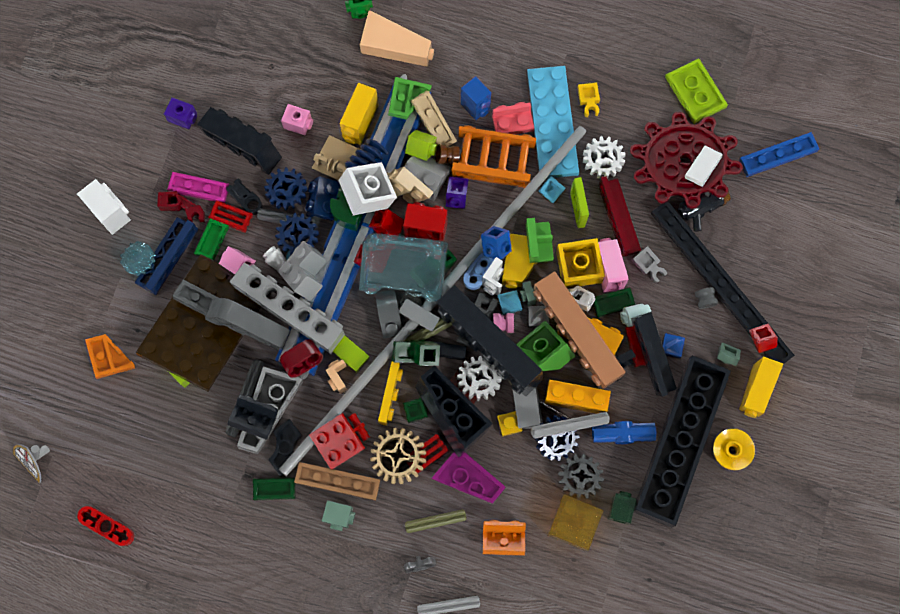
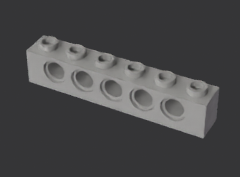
(243, 282)

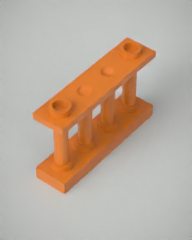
(501, 174)

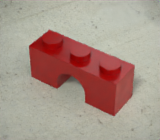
(382, 223)

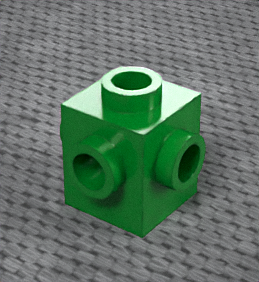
(358, 8)

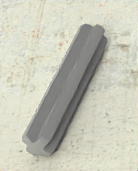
(449, 605)

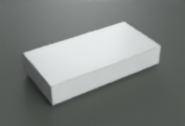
(703, 166)

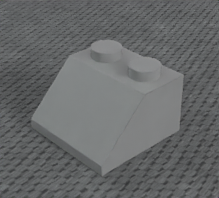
(429, 173)

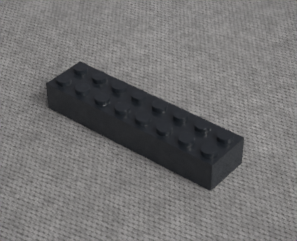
(681, 441)

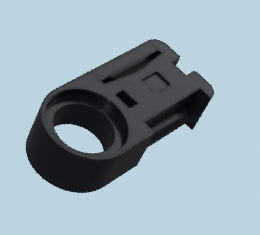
(243, 196)

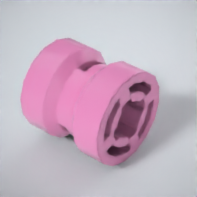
(505, 323)

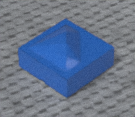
(673, 345)

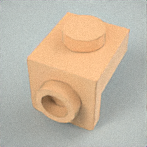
(335, 381)

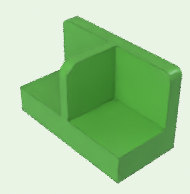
(539, 241)

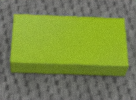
(351, 354)

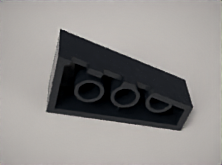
(240, 139)
(452, 410)

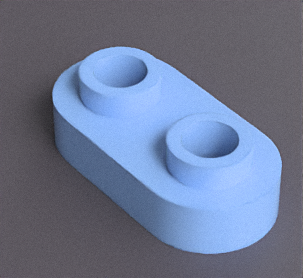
(476, 271)

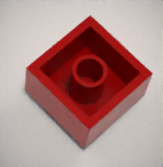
(425, 222)

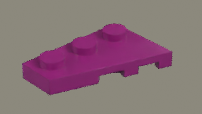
(469, 477)

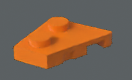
(107, 357)

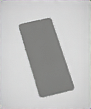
(419, 315)

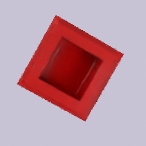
(764, 338)

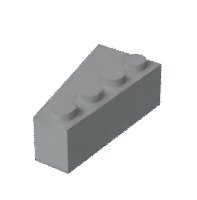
(273, 389)

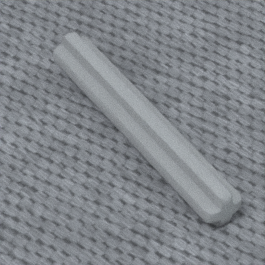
(570, 425)

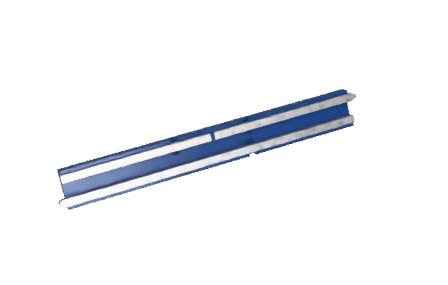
(342, 243)

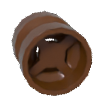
(447, 154)

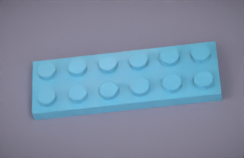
(552, 117)

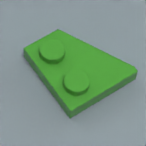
(401, 97)

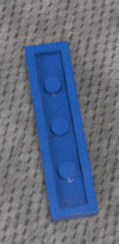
(779, 154)

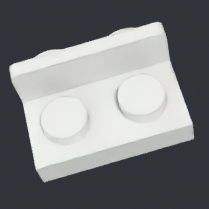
(492, 276)

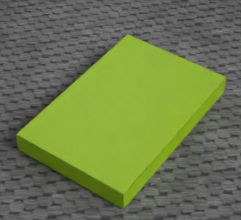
(696, 91)

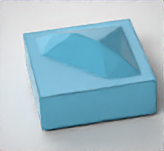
(551, 189)
(509, 302)

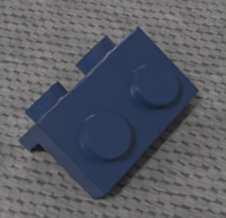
(320, 194)

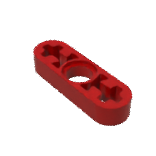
(95, 513)

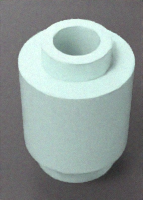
(633, 311)

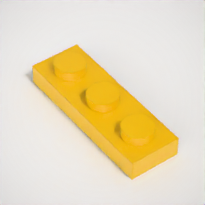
(391, 394)

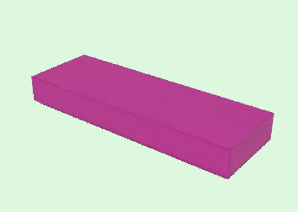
(198, 187)

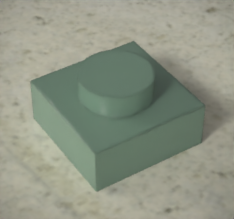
(527, 294)
(728, 354)

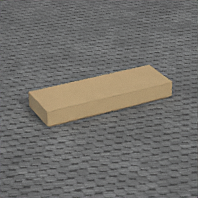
(433, 119)

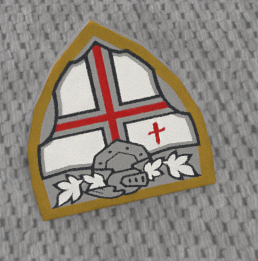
(29, 458)

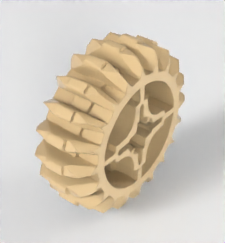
(397, 465)

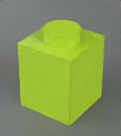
(421, 145)

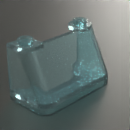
(403, 265)

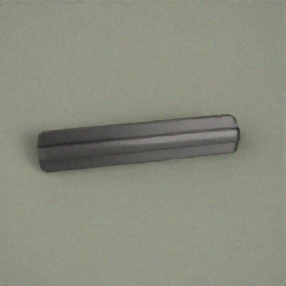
(275, 216)

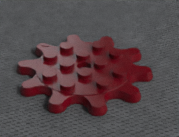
(683, 141)

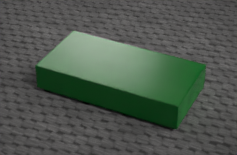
(211, 239)

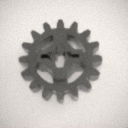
(582, 467)

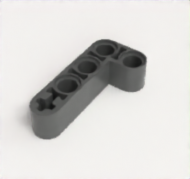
(229, 313)

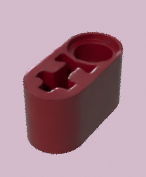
(301, 358)

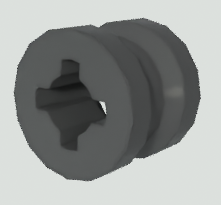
(706, 298)

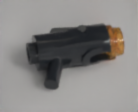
(708, 203)

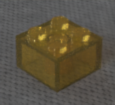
(575, 522)

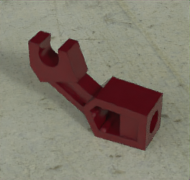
(190, 208)

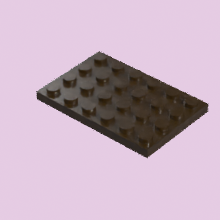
(188, 342)

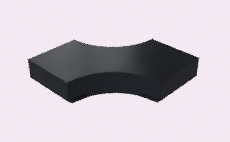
(286, 438)

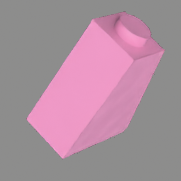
(613, 266)

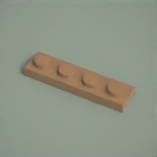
(337, 481)

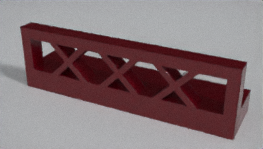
(619, 216)

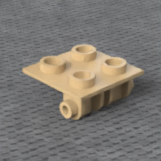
(333, 157)

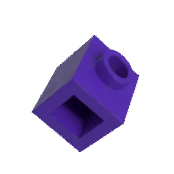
(180, 113)

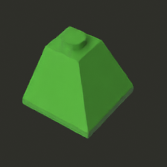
(546, 348)

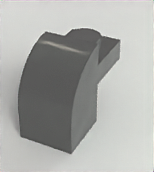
(388, 313)

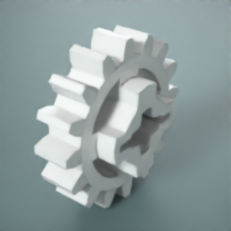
(598, 151)
(471, 375)

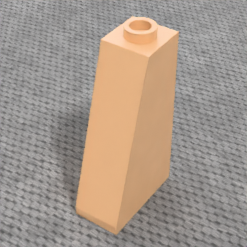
(394, 42)

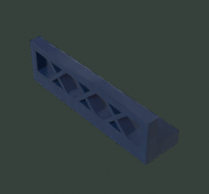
(170, 257)

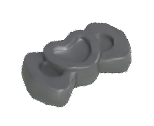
(419, 564)

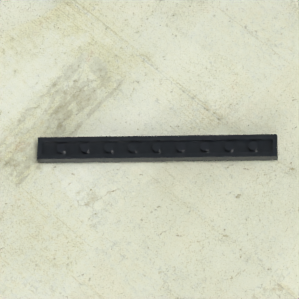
(716, 276)

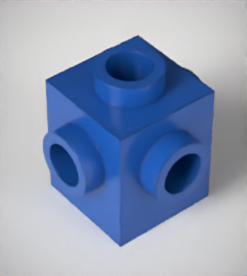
(496, 243)

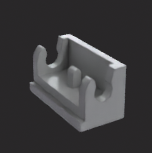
(528, 409)

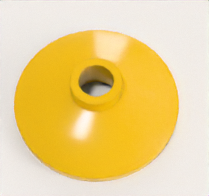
(743, 447)

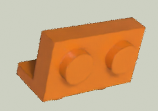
(504, 537)

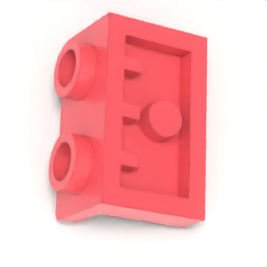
(513, 119)

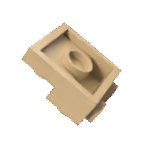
(408, 185)

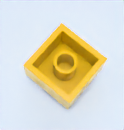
(580, 263)

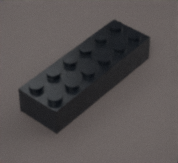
(490, 341)

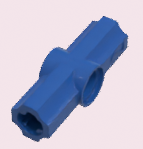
(624, 432)

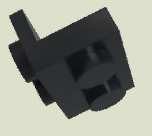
(253, 417)

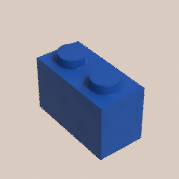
(476, 98)

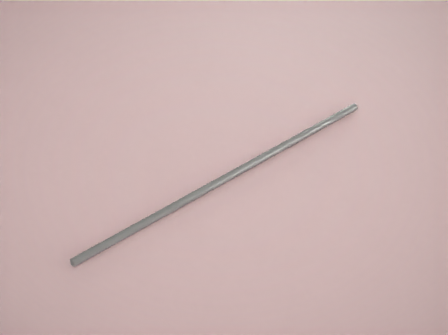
(450, 280)

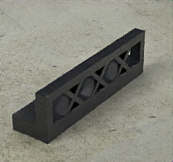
(654, 354)

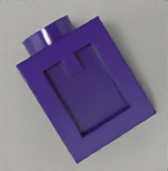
(456, 192)

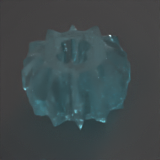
(137, 258)

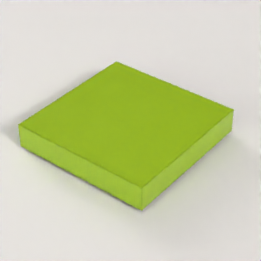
(579, 202)

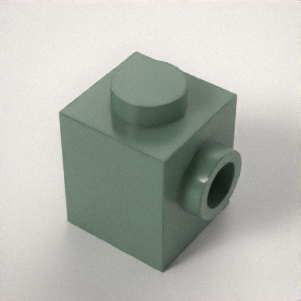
(338, 515)

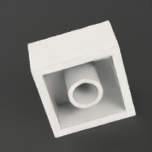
(367, 188)
(105, 206)

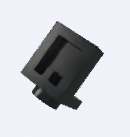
(626, 359)

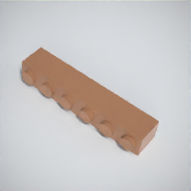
(579, 330)

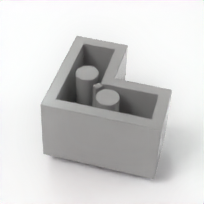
(301, 269)

